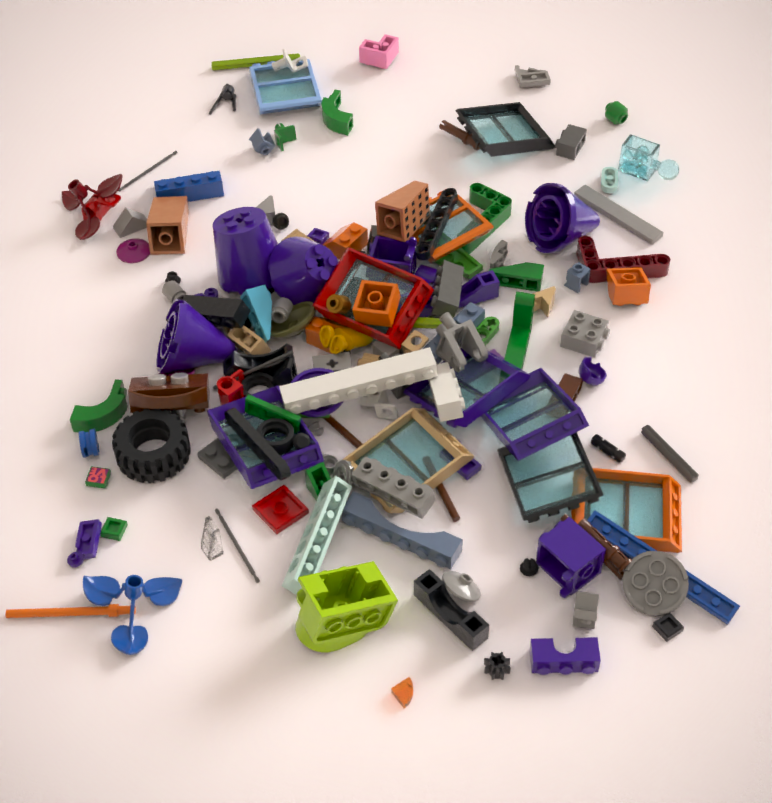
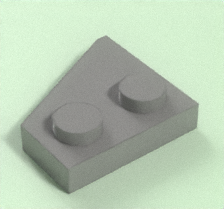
(531, 77)

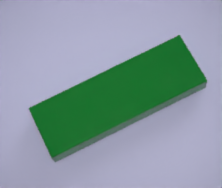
(265, 411)

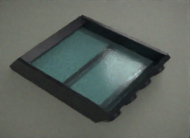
(504, 129)
(551, 479)

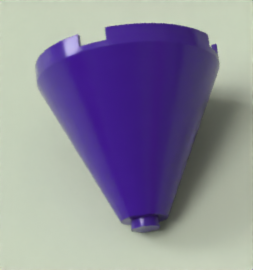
(557, 218)
(190, 341)

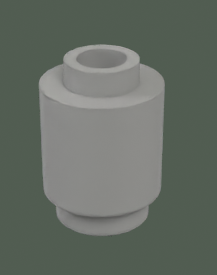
(173, 291)
(281, 310)

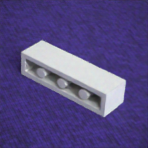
(447, 393)

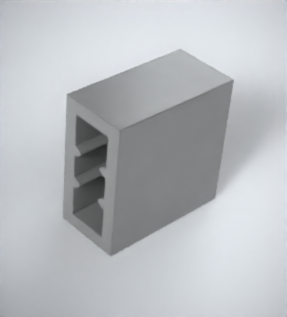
(585, 333)

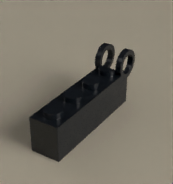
(220, 311)

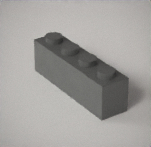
(447, 289)

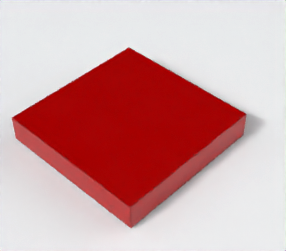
(280, 509)

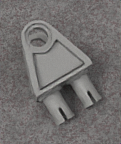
(458, 335)

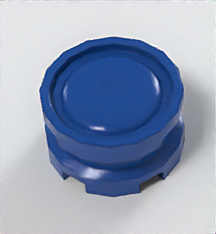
(89, 443)

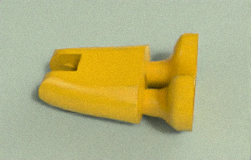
(342, 339)

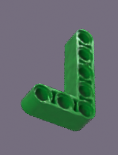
(496, 207)
(521, 329)

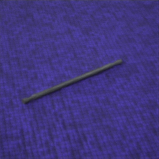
(147, 171)
(263, 365)
(237, 545)

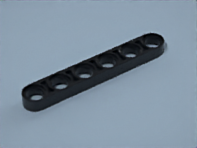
(427, 234)
(257, 444)

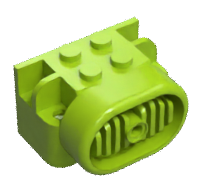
(342, 606)

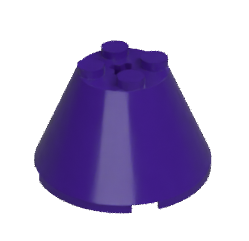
(300, 269)

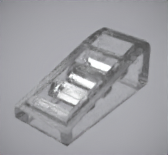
(211, 540)

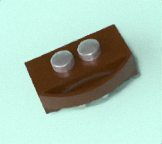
(170, 393)

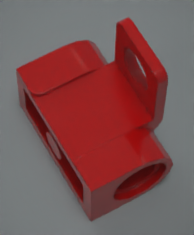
(100, 206)
(229, 388)

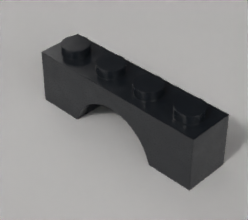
(465, 625)

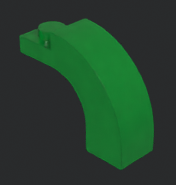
(334, 119)
(101, 415)

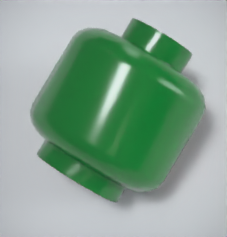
(616, 112)

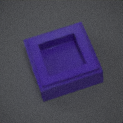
(318, 235)

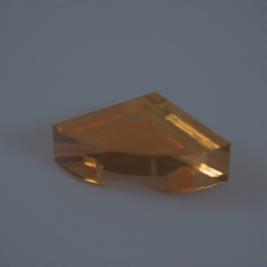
(403, 692)

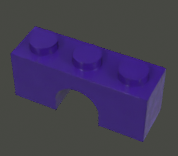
(547, 659)

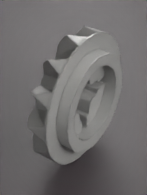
(344, 471)

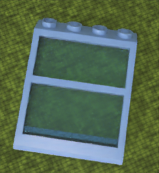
(284, 89)

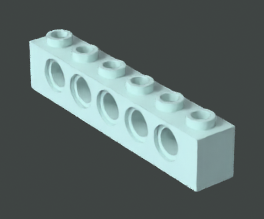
(318, 532)

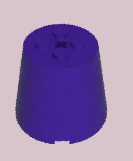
(243, 249)

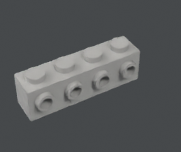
(394, 487)

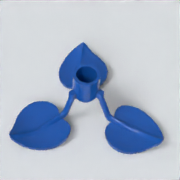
(102, 589)

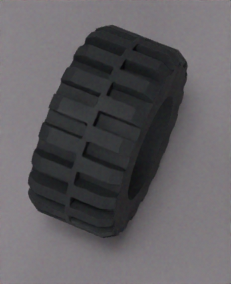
(154, 464)

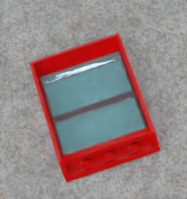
(346, 281)

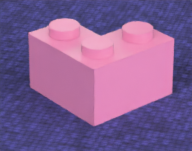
(379, 53)

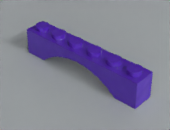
(476, 290)

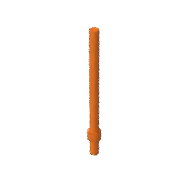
(112, 610)

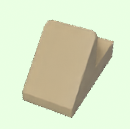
(544, 300)

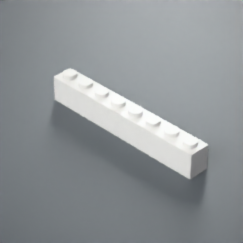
(359, 381)

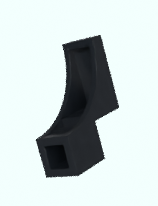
(246, 362)

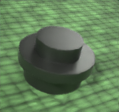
(280, 221)

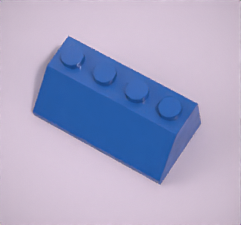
(193, 186)

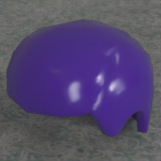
(591, 373)

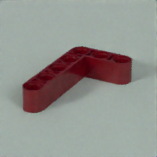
(653, 265)

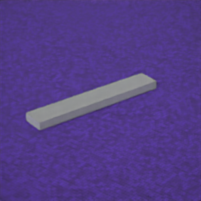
(619, 214)

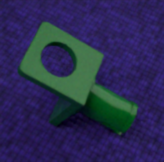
(284, 134)

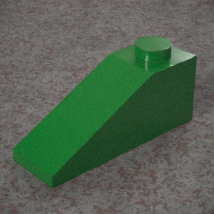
(521, 276)

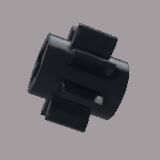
(497, 666)

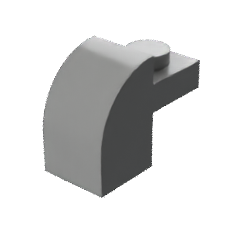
(585, 610)

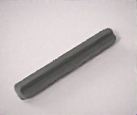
(670, 454)

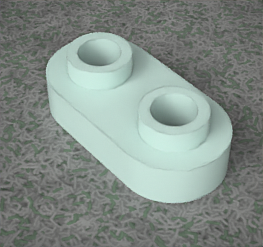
(609, 180)

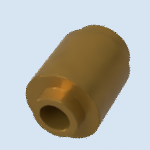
(338, 304)

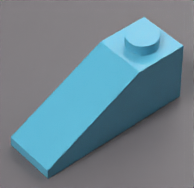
(260, 304)

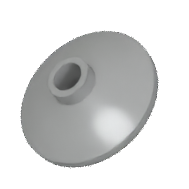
(461, 586)

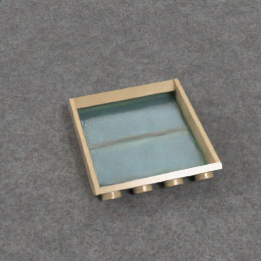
(416, 448)

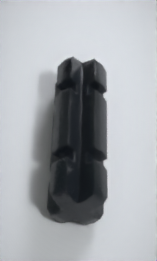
(608, 448)

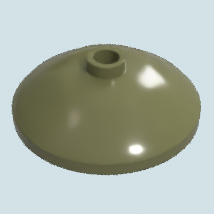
(296, 323)

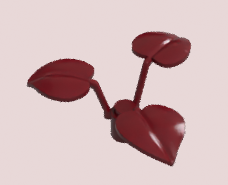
(77, 192)

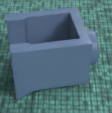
(262, 144)
(576, 275)

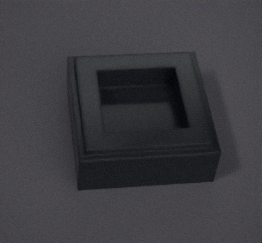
(668, 627)

